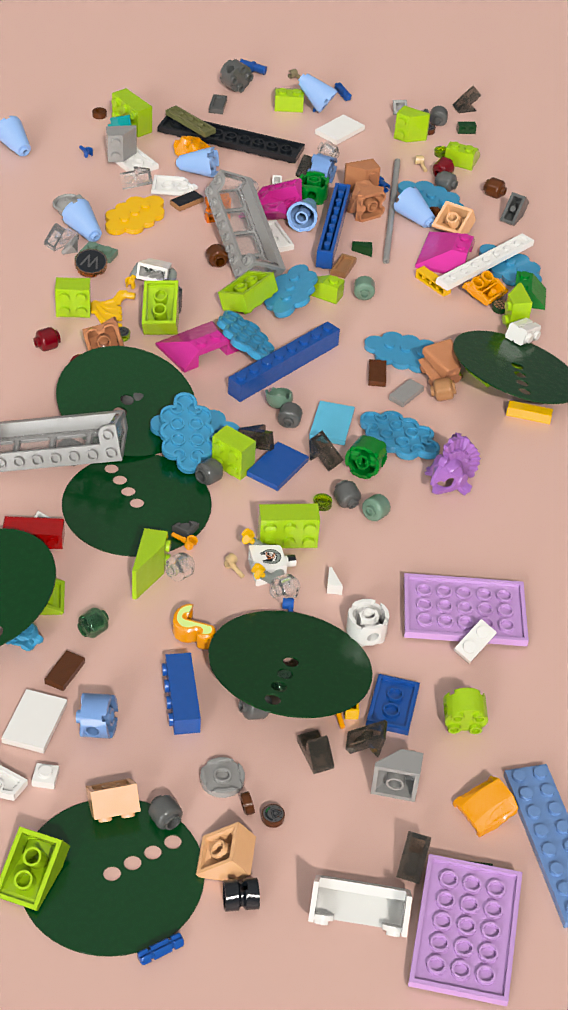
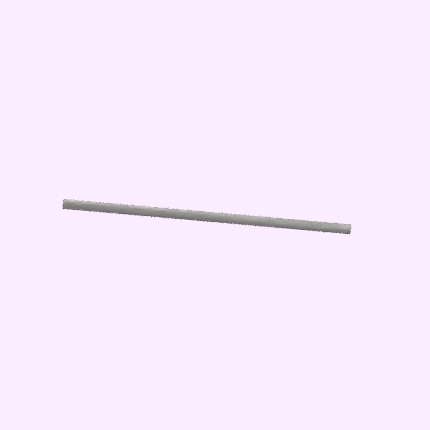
(388, 239)

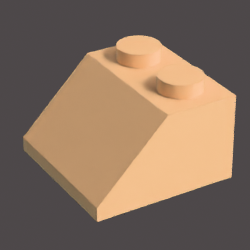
(454, 218)
(113, 799)
(226, 853)

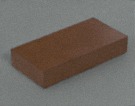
(377, 373)
(64, 670)

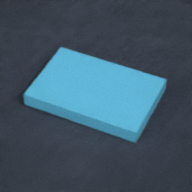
(333, 420)

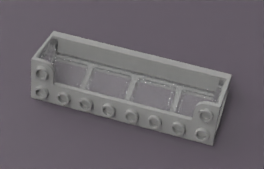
(243, 225)
(63, 440)

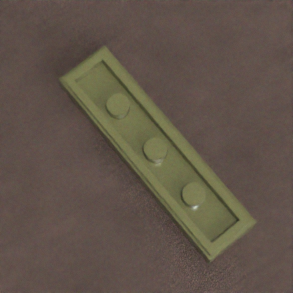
(190, 121)

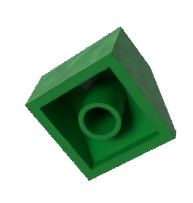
(534, 288)

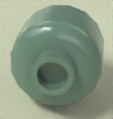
(364, 288)
(376, 507)

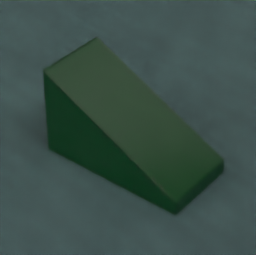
(362, 247)

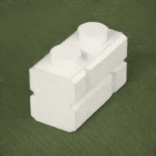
(523, 331)

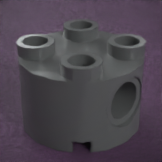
(236, 75)

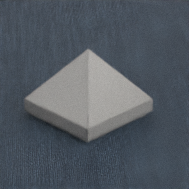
(397, 105)
(71, 246)

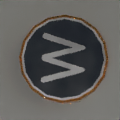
(91, 262)

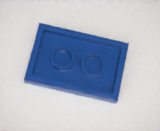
(277, 466)
(394, 702)

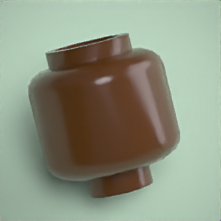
(495, 188)
(217, 255)

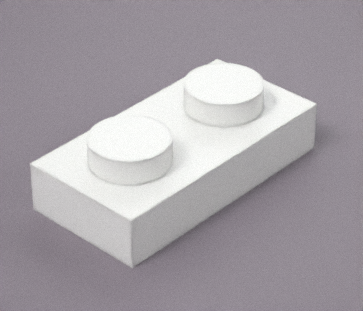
(475, 641)

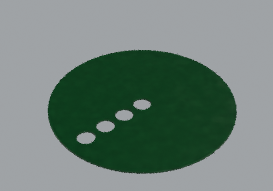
(490, 359)
(107, 373)
(108, 522)
(25, 581)
(330, 670)
(122, 914)

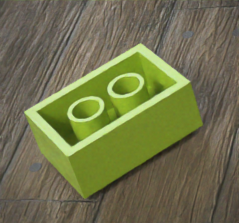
(127, 103)
(248, 291)
(289, 525)

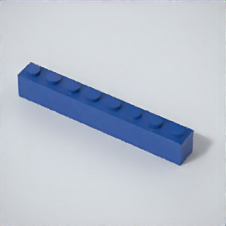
(333, 226)
(283, 361)

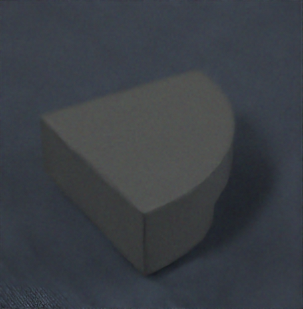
(185, 529)

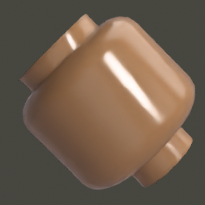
(443, 389)

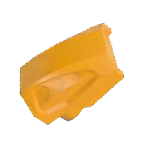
(189, 144)
(485, 288)
(487, 805)

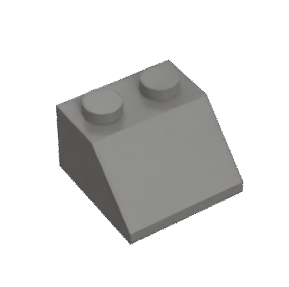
(120, 142)
(398, 775)

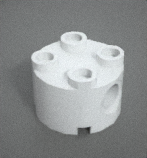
(367, 622)

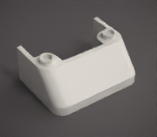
(361, 904)

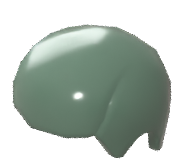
(278, 397)

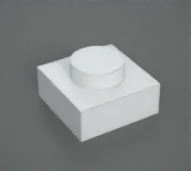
(45, 776)

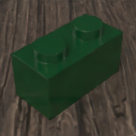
(466, 127)

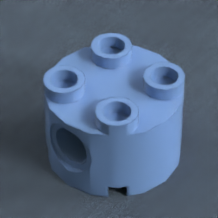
(325, 165)
(97, 715)

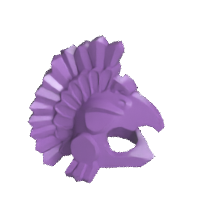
(457, 462)

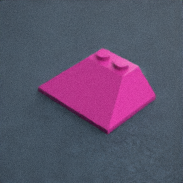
(279, 197)
(445, 251)
(189, 345)

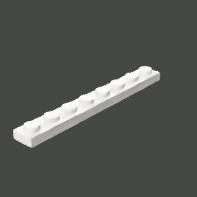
(484, 262)

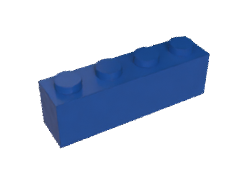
(182, 693)

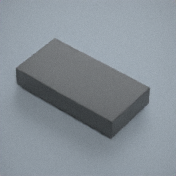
(217, 104)

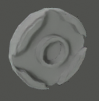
(222, 777)

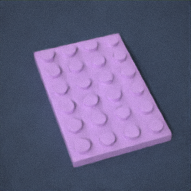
(452, 606)
(466, 930)

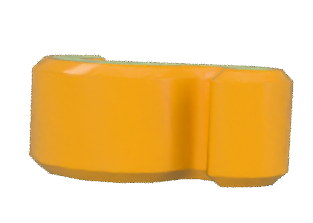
(190, 631)

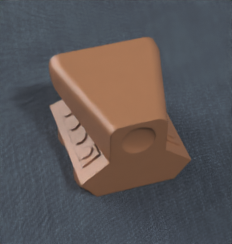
(367, 201)
(103, 335)
(440, 362)

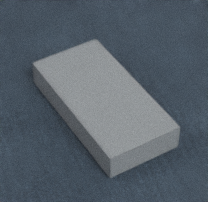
(406, 392)

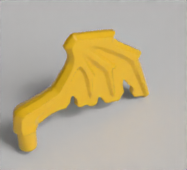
(111, 308)

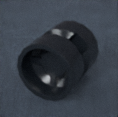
(241, 894)

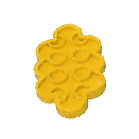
(134, 215)

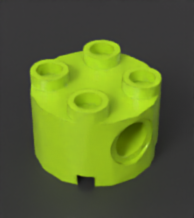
(465, 711)

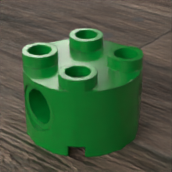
(315, 186)
(366, 457)

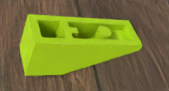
(329, 288)

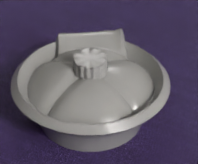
(63, 200)

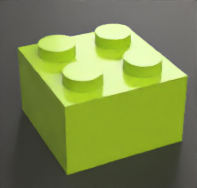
(73, 297)
(233, 451)

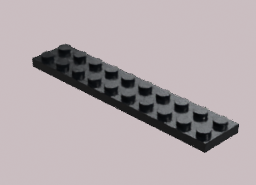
(239, 140)

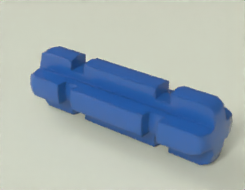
(343, 91)
(160, 948)

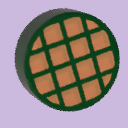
(498, 306)

